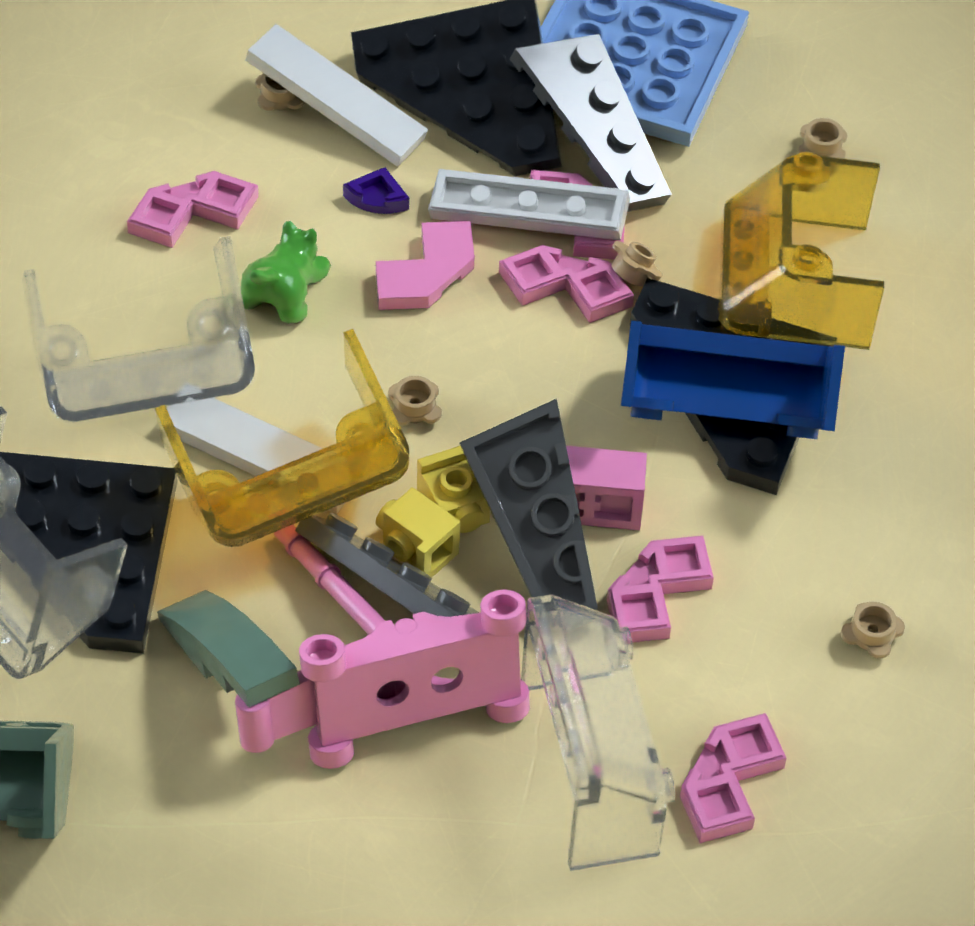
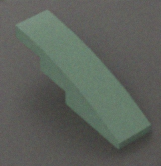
(229, 647)

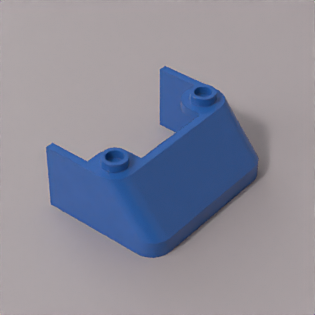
(732, 378)

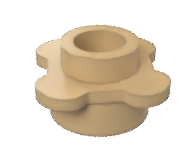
(275, 96)
(823, 138)
(635, 263)
(415, 390)
(876, 617)

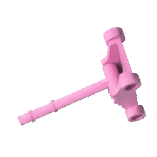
(391, 671)

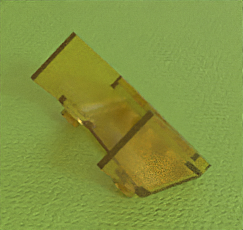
(790, 288)
(366, 457)

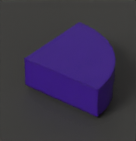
(376, 193)

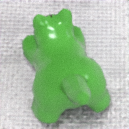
(284, 274)

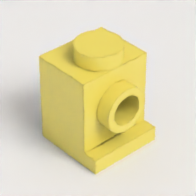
(452, 486)
(419, 531)

